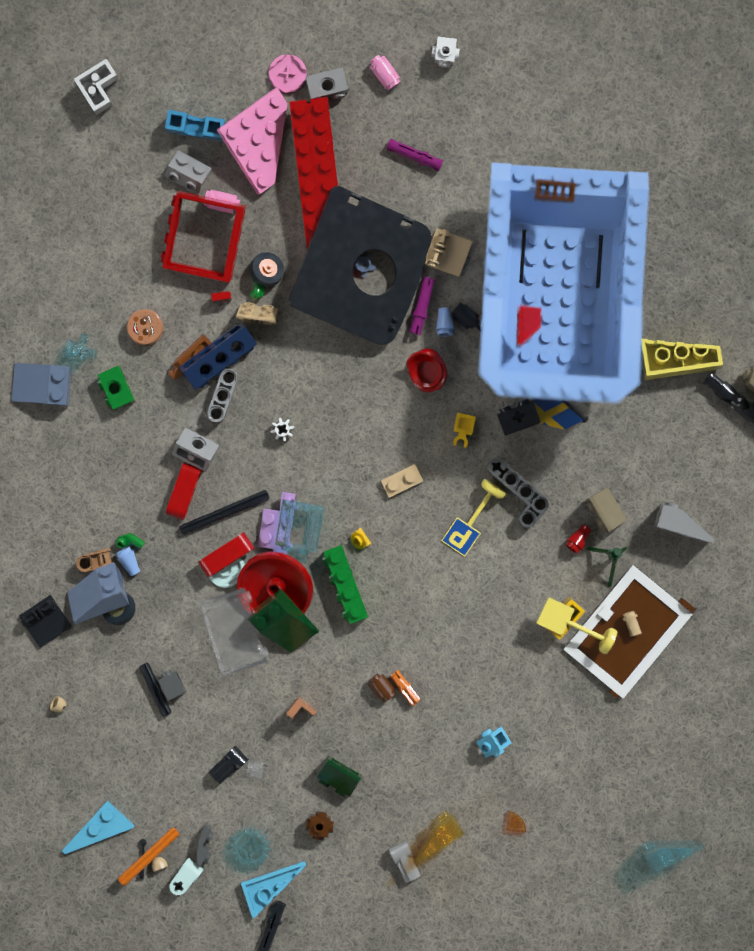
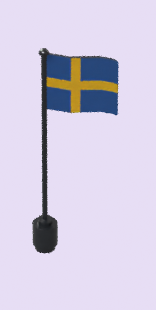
(552, 412)

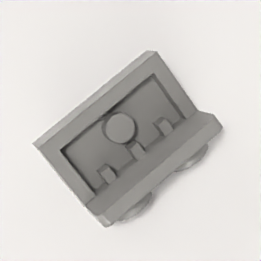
(187, 172)

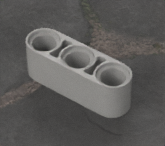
(222, 386)

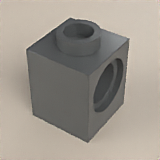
(171, 684)

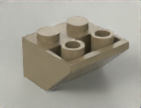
(606, 510)

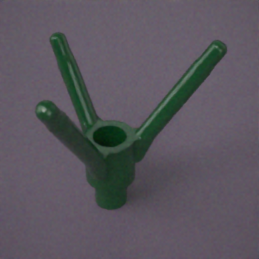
(613, 555)

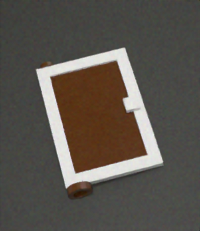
(629, 657)

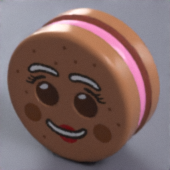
(145, 327)

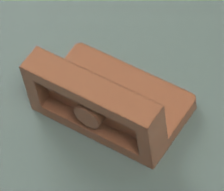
(300, 702)

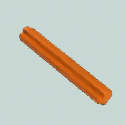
(148, 856)

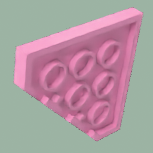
(256, 139)

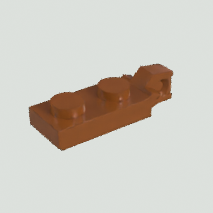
(192, 350)

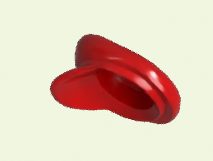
(427, 370)

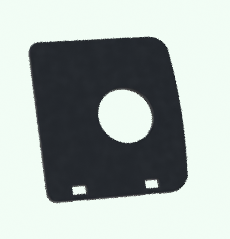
(326, 278)

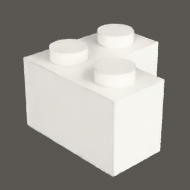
(92, 85)

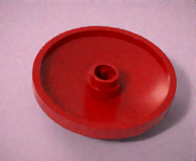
(275, 571)

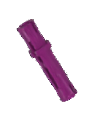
(422, 158)
(422, 305)

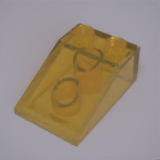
(442, 833)

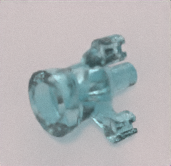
(78, 350)

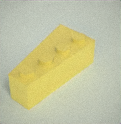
(671, 359)

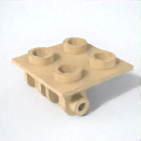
(448, 252)
(249, 311)

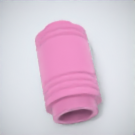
(384, 72)
(221, 196)

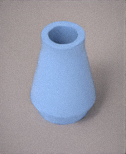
(444, 323)
(128, 560)

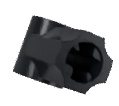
(232, 761)

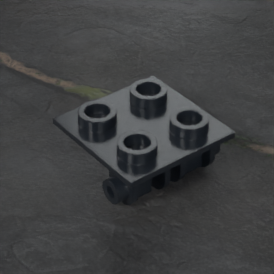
(45, 621)

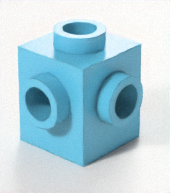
(493, 742)

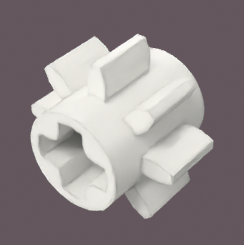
(283, 434)

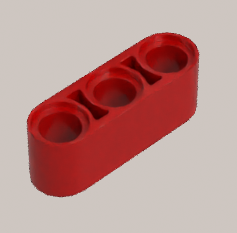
(183, 491)
(226, 555)

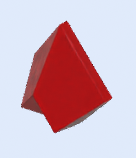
(527, 323)

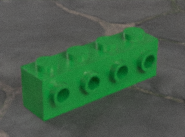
(347, 588)

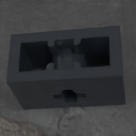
(511, 426)

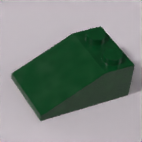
(282, 622)

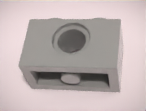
(335, 77)
(195, 449)

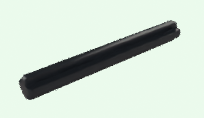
(224, 512)

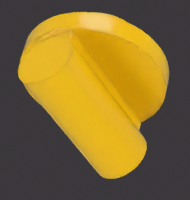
(359, 539)

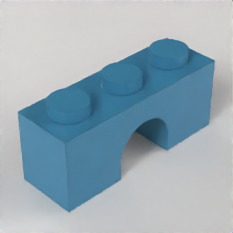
(192, 126)

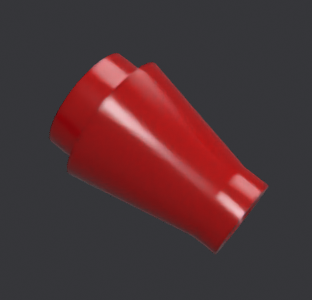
(578, 540)

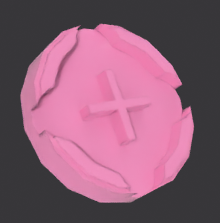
(287, 73)

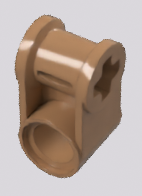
(96, 559)

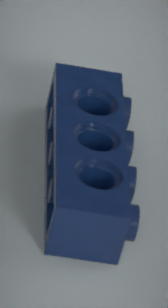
(207, 356)

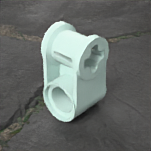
(187, 875)

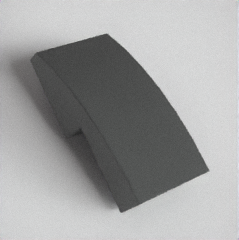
(203, 850)

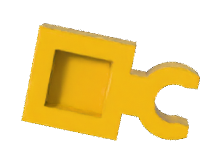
(463, 426)

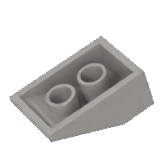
(678, 522)

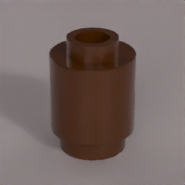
(381, 687)

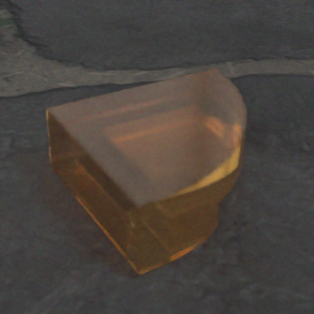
(515, 822)

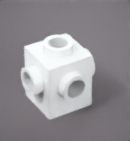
(445, 45)

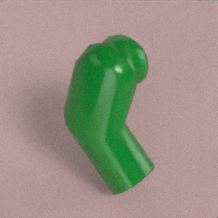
(258, 291)
(129, 539)

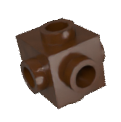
(324, 819)

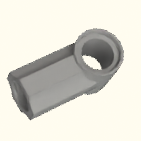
(403, 858)

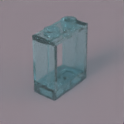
(312, 530)

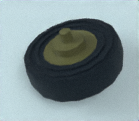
(123, 614)

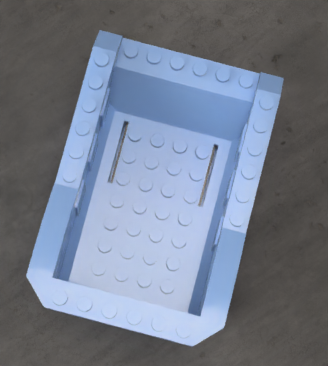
(578, 267)

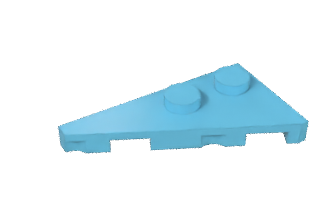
(102, 825)
(264, 888)

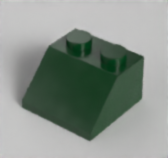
(339, 777)

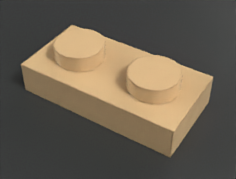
(402, 480)

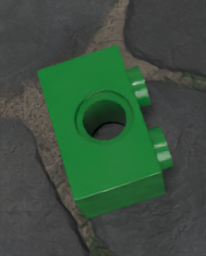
(115, 376)

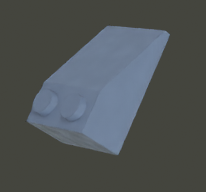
(41, 384)
(98, 593)

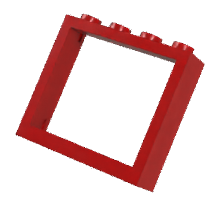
(173, 221)

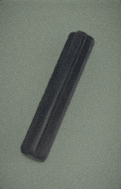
(155, 689)

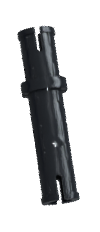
(277, 908)

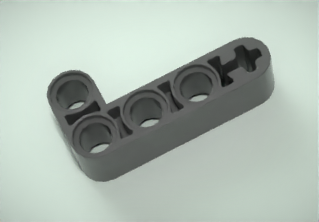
(515, 489)

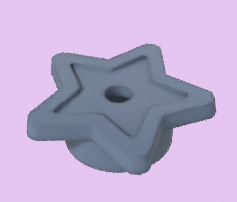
(368, 265)

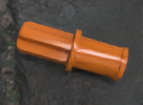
(405, 688)

